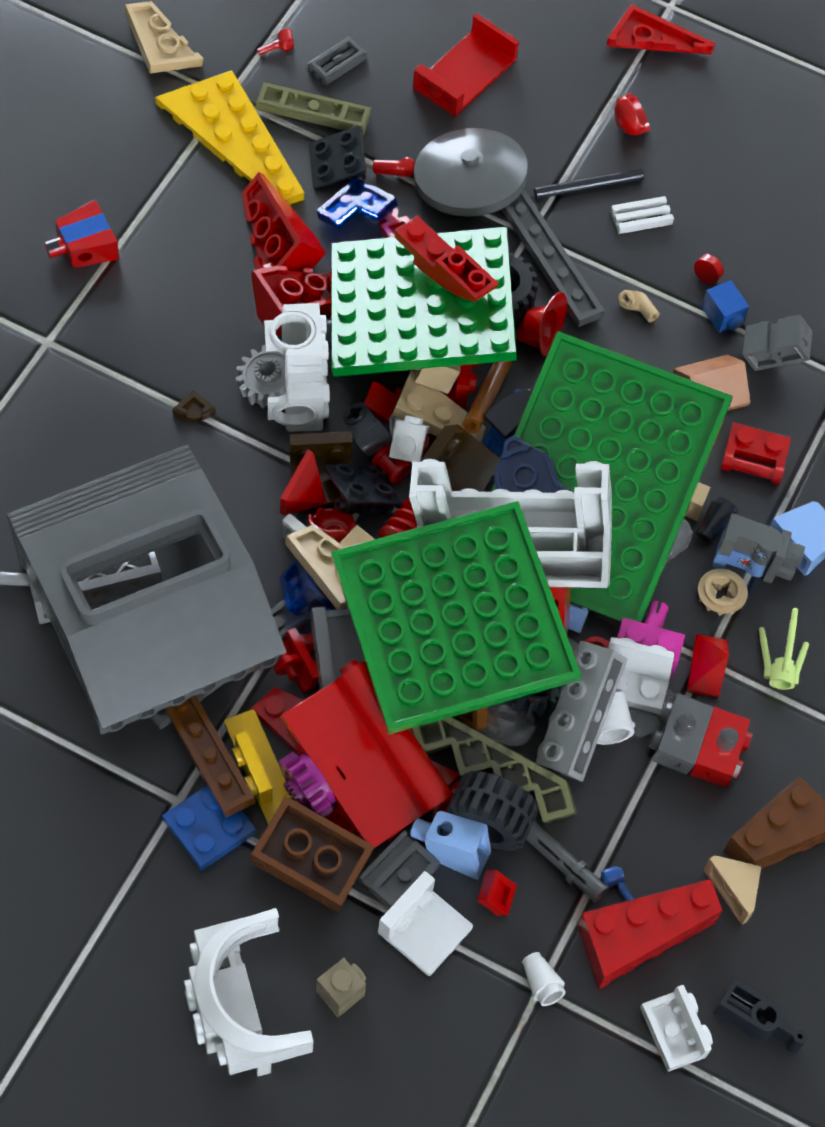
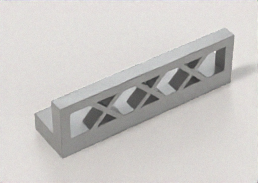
(104, 589)

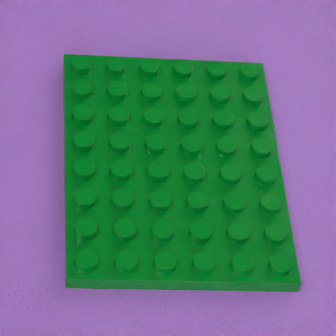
(651, 434)

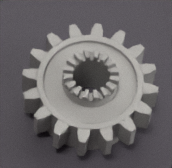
(262, 376)

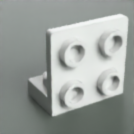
(645, 673)
(424, 926)

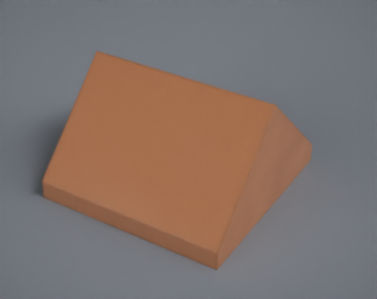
(722, 374)

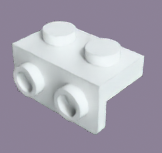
(677, 1028)

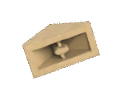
(736, 884)

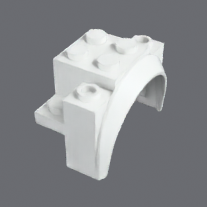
(225, 1002)

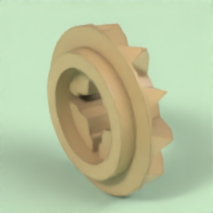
(718, 580)

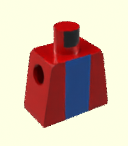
(84, 237)

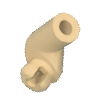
(638, 302)

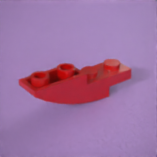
(445, 265)

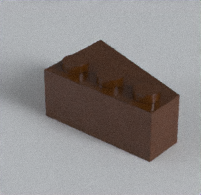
(782, 828)

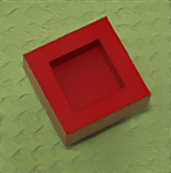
(496, 893)

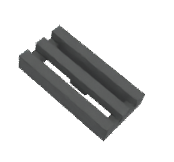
(341, 62)

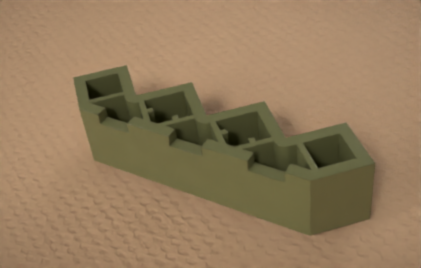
(480, 753)

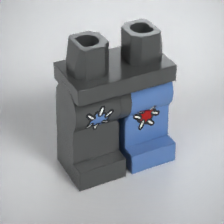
(758, 549)

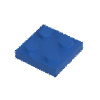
(205, 830)

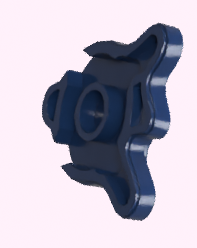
(525, 469)

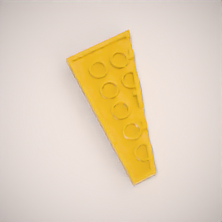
(232, 130)

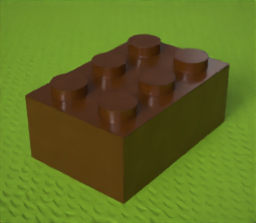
(311, 854)

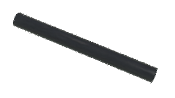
(588, 184)

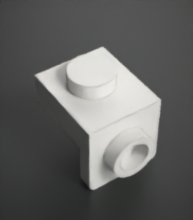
(409, 439)

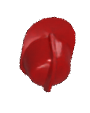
(542, 323)

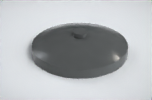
(471, 172)

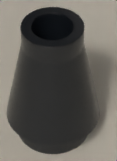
(715, 519)

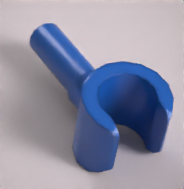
(615, 877)

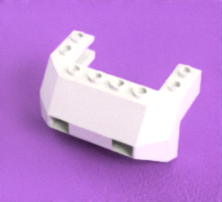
(566, 527)

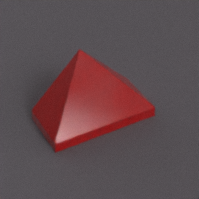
(304, 488)
(708, 665)

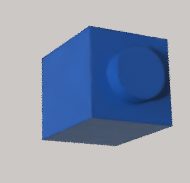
(725, 306)

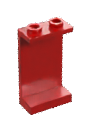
(467, 67)

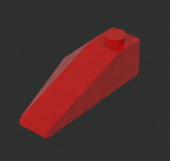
(277, 230)
(278, 286)

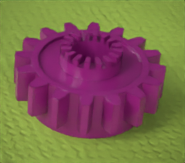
(307, 784)

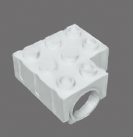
(305, 367)

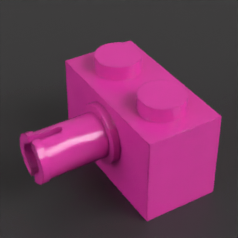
(652, 632)

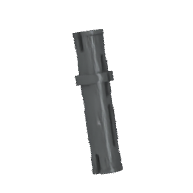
(573, 869)

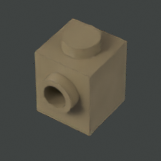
(341, 986)

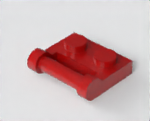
(759, 447)

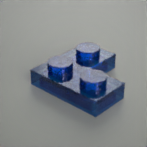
(354, 199)

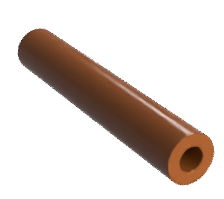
(486, 396)

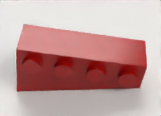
(643, 928)

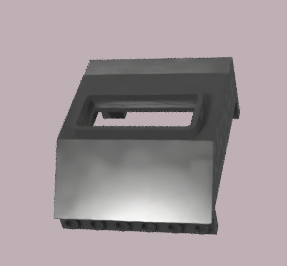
(166, 638)

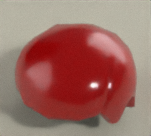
(630, 115)
(332, 523)

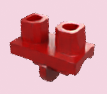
(298, 661)

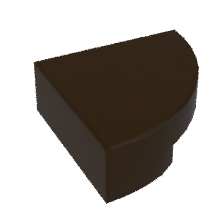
(194, 408)

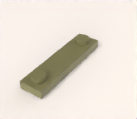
(312, 107)

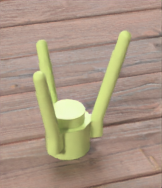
(783, 672)

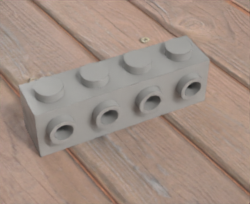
(581, 712)

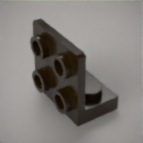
(328, 449)
(466, 458)

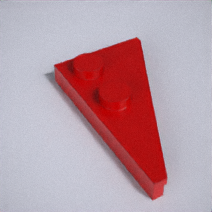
(650, 32)

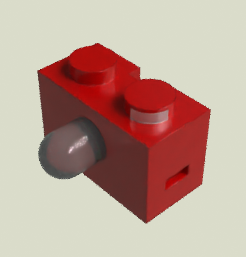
(721, 748)

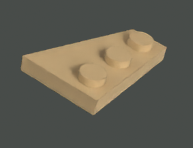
(157, 41)
(431, 406)
(313, 551)

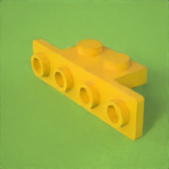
(258, 761)

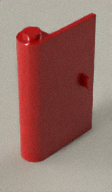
(385, 775)

